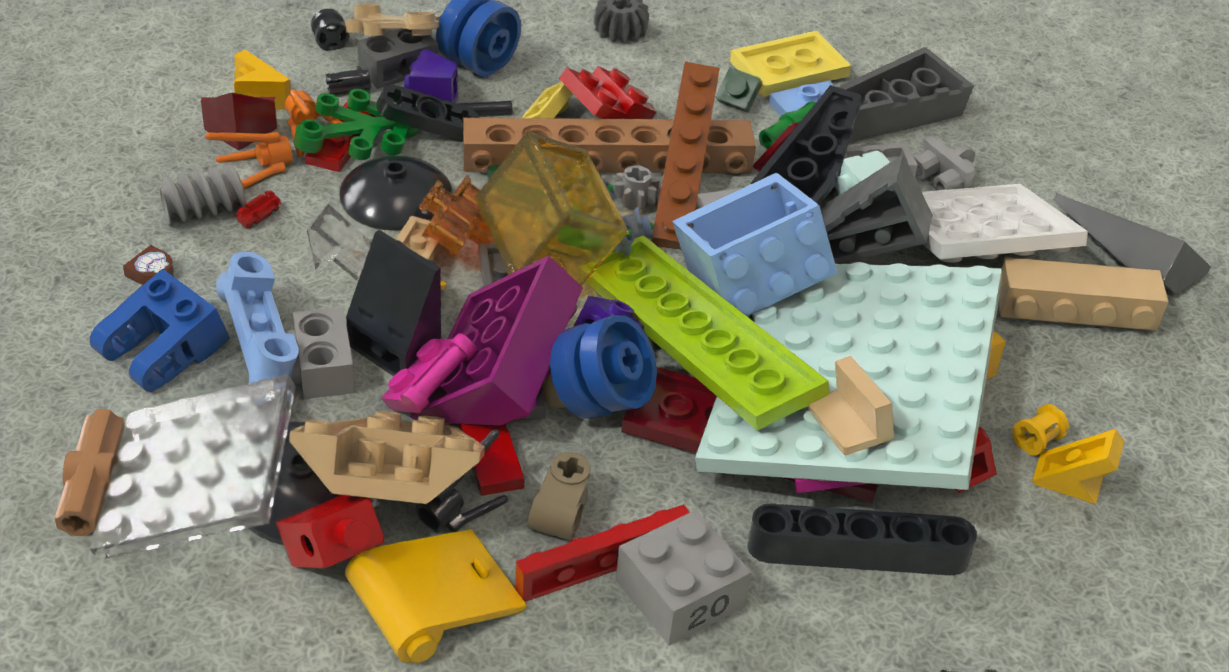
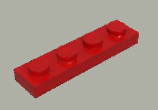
(583, 557)

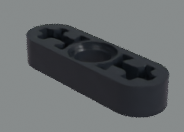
(407, 98)

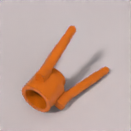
(302, 107)
(272, 151)

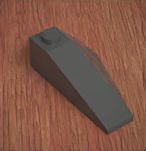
(1139, 245)

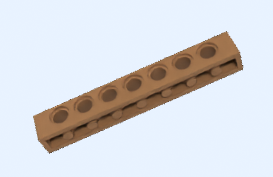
(609, 142)

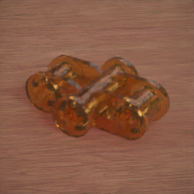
(455, 216)

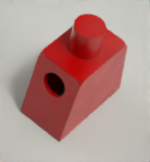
(335, 529)

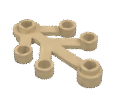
(371, 21)

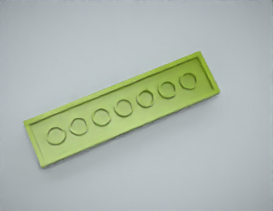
(709, 335)

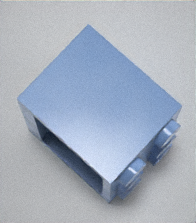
(757, 244)

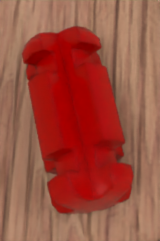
(258, 209)

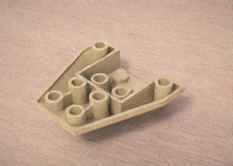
(387, 455)

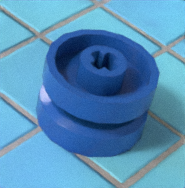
(478, 34)
(603, 367)

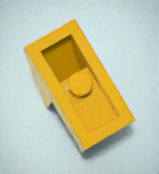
(259, 79)
(1080, 465)

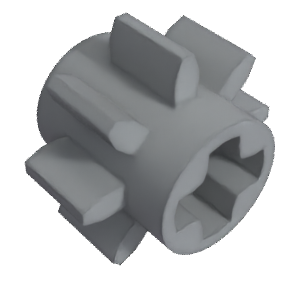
(636, 187)

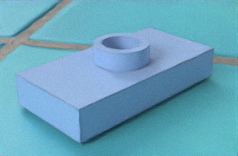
(795, 98)

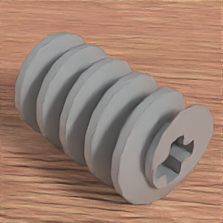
(201, 192)

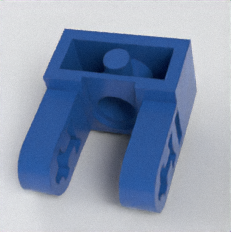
(186, 324)

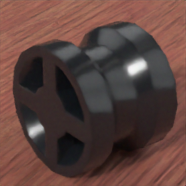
(328, 38)

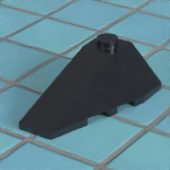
(817, 145)

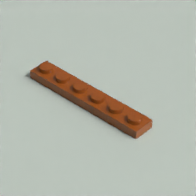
(685, 151)

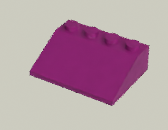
(514, 335)

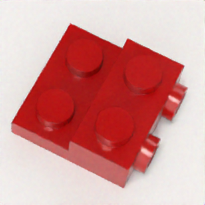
(608, 94)

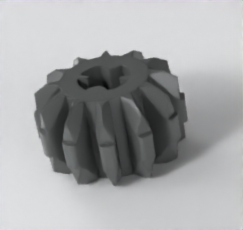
(621, 19)

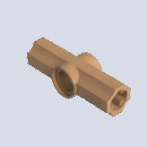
(89, 472)

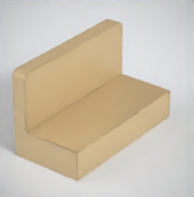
(856, 412)

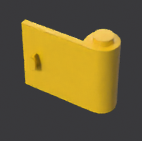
(430, 587)

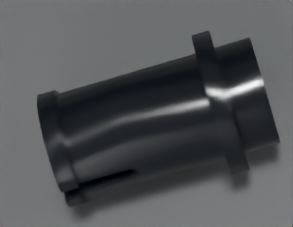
(348, 80)

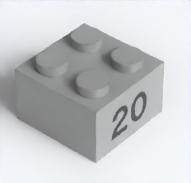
(683, 577)

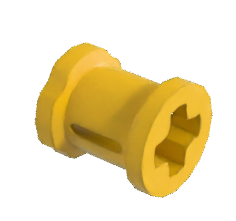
(1040, 429)

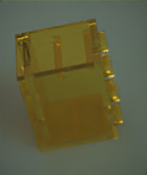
(552, 205)

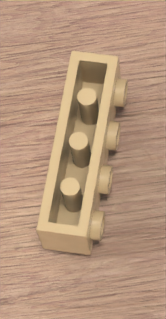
(1082, 293)

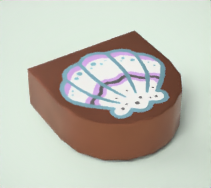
(148, 264)

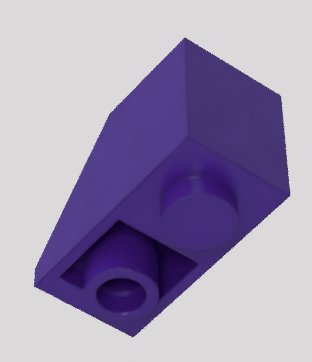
(433, 76)

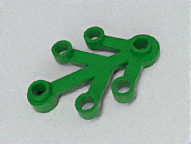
(311, 133)

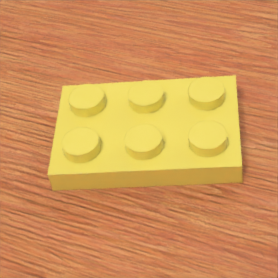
(791, 62)

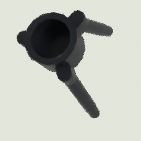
(446, 507)

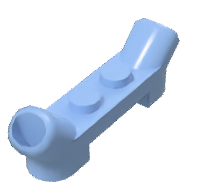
(261, 335)

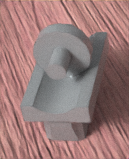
(951, 166)

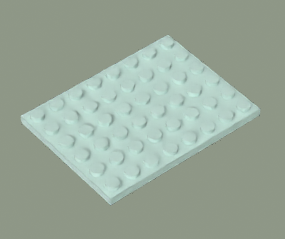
(918, 338)

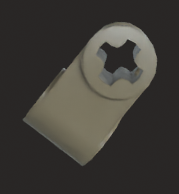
(562, 497)

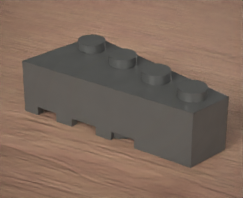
(908, 94)

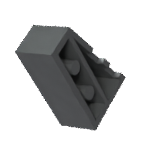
(877, 215)

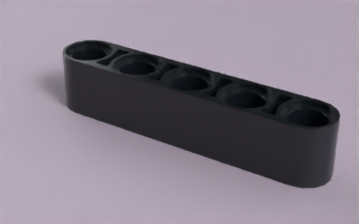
(861, 539)

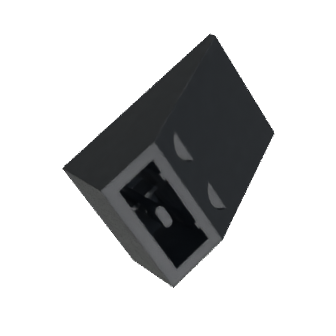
(394, 305)

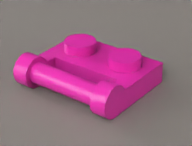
(434, 364)

